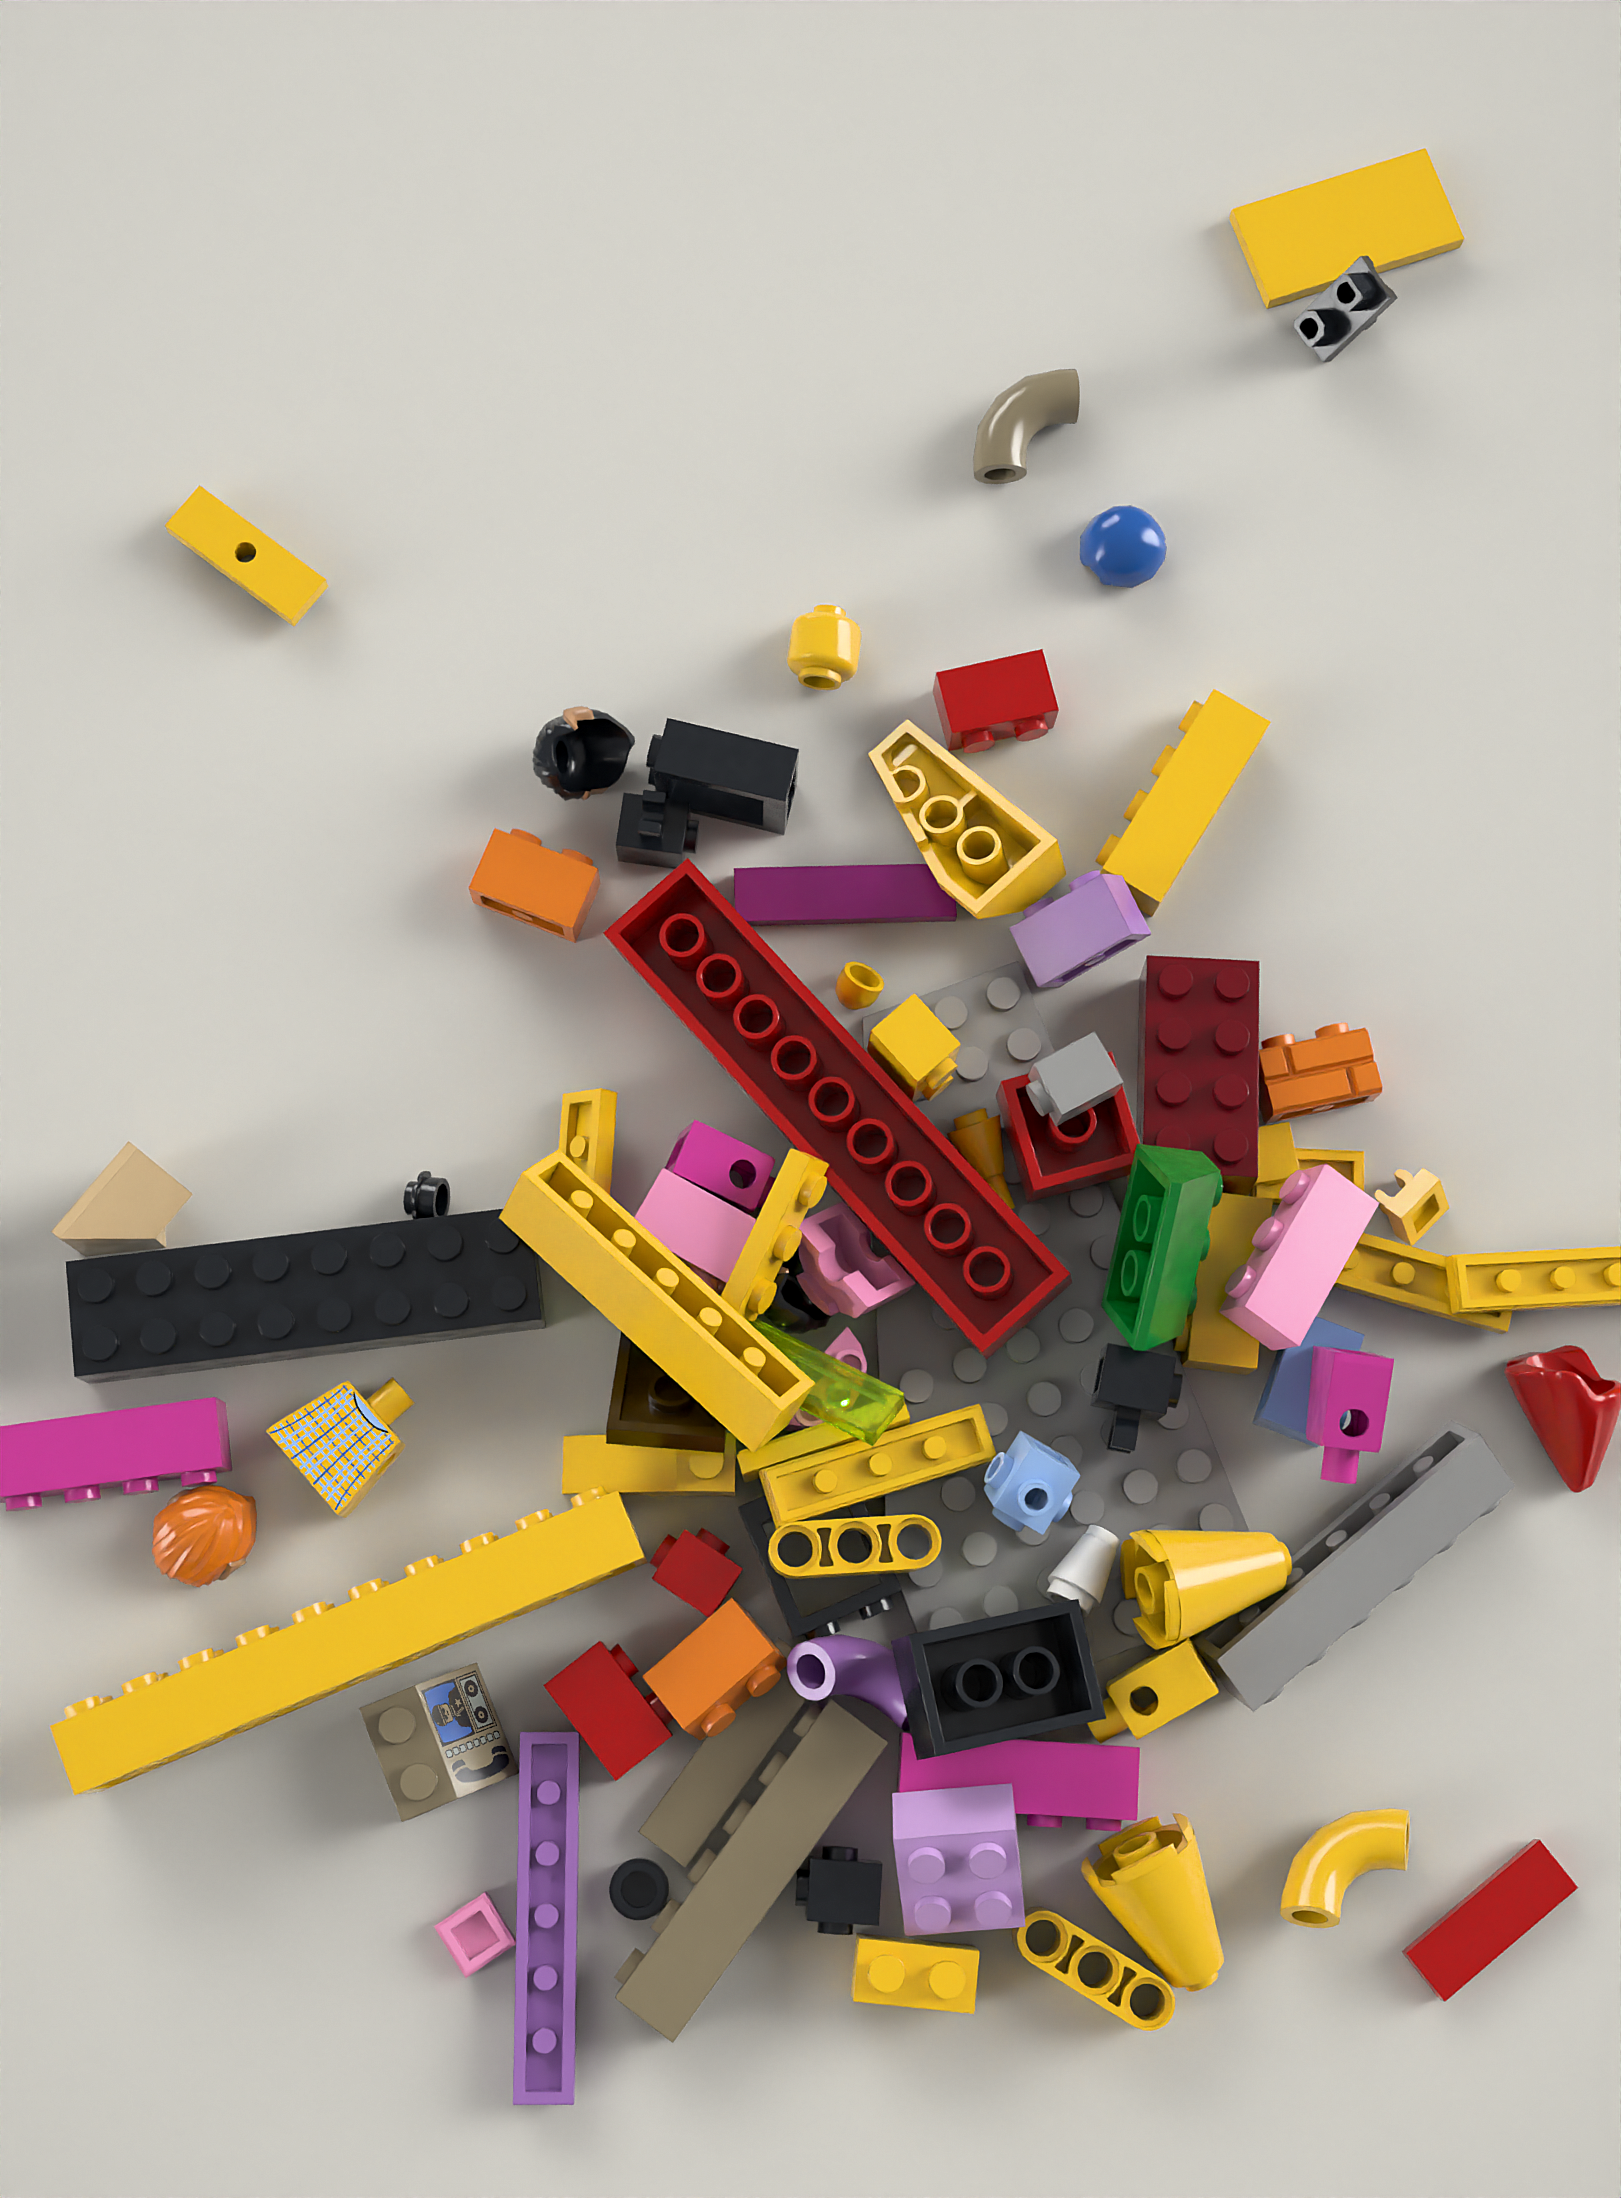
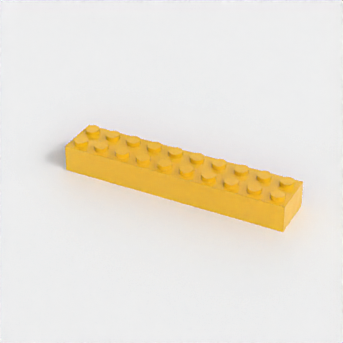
(347, 1644)

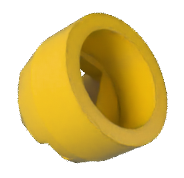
(858, 986)

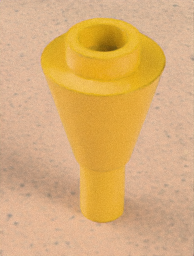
(981, 1144)

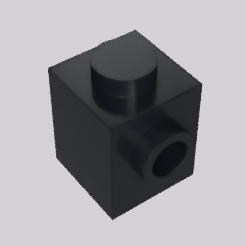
(840, 1890)

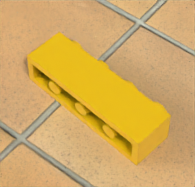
(1183, 799)

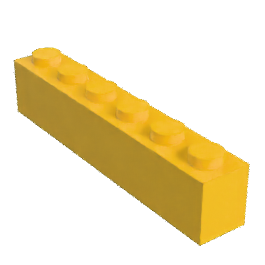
(656, 1300)

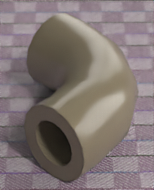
(1016, 417)

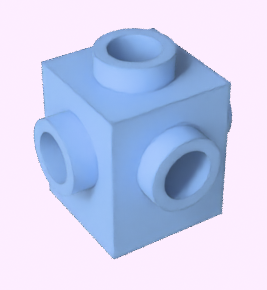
(1030, 1484)

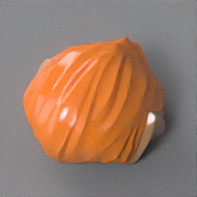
(204, 1534)

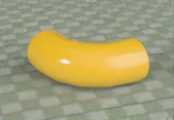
(1338, 1856)

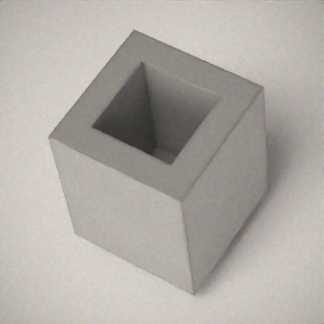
(1073, 1079)

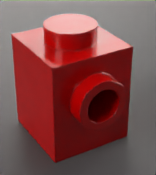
(696, 1569)

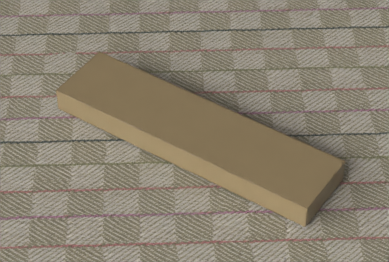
(721, 1770)

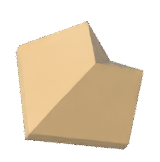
(123, 1207)

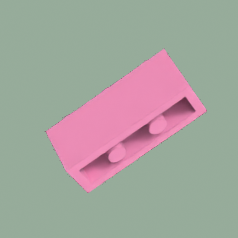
(1297, 1256)

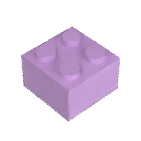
(958, 1859)

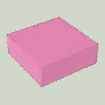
(475, 1934)

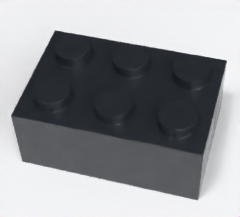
(997, 1679)

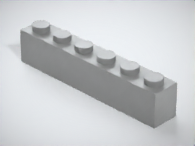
(1357, 1564)

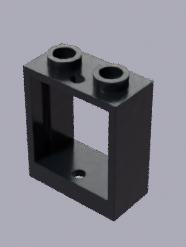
(725, 774)
(823, 1622)

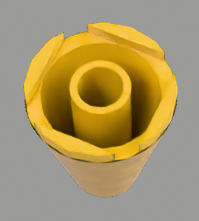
(1197, 1578)
(1160, 1896)

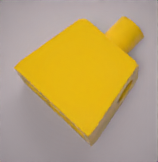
(1176, 1677)

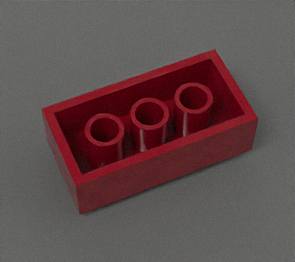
(1201, 1062)

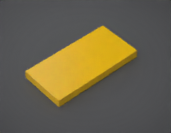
(1316, 232)

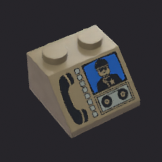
(439, 1741)

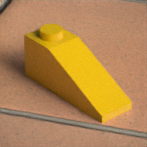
(646, 1470)

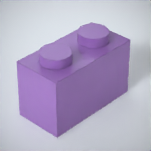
(1079, 929)

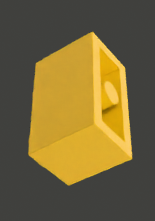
(915, 1049)
(915, 1973)

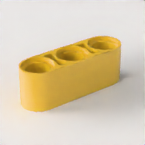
(880, 1532)
(1120, 1978)

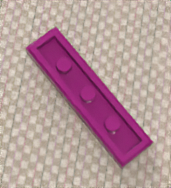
(841, 895)

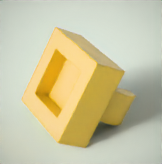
(1415, 1205)

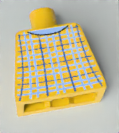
(344, 1441)

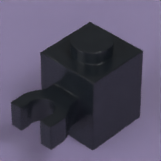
(655, 830)
(1134, 1387)

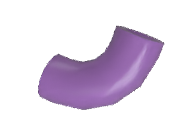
(848, 1668)

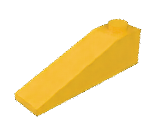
(968, 832)

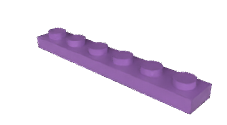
(547, 1919)

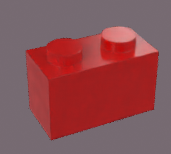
(995, 701)
(610, 1708)

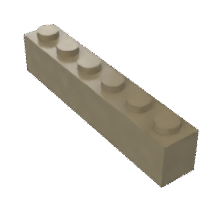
(750, 1869)

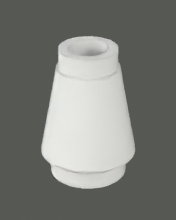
(1085, 1570)

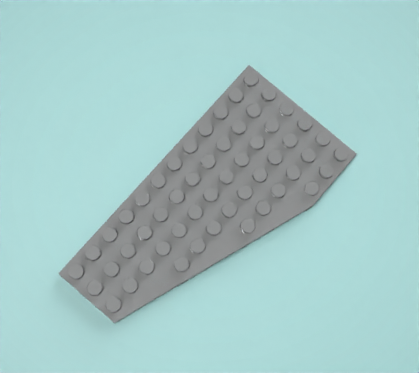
(1036, 1379)

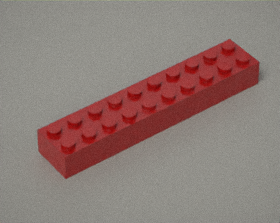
(839, 1108)

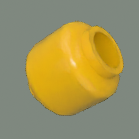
(824, 648)

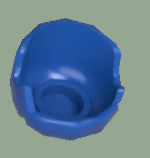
(1123, 546)

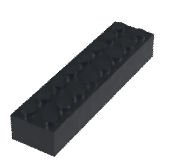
(301, 1296)

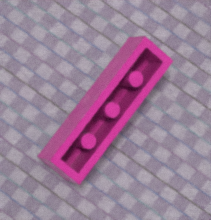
(113, 1450)
(1045, 1778)

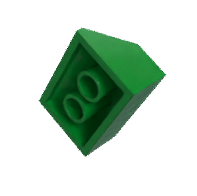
(1160, 1243)

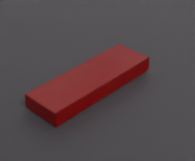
(1489, 1919)

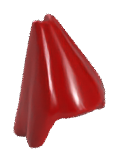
(1567, 1408)

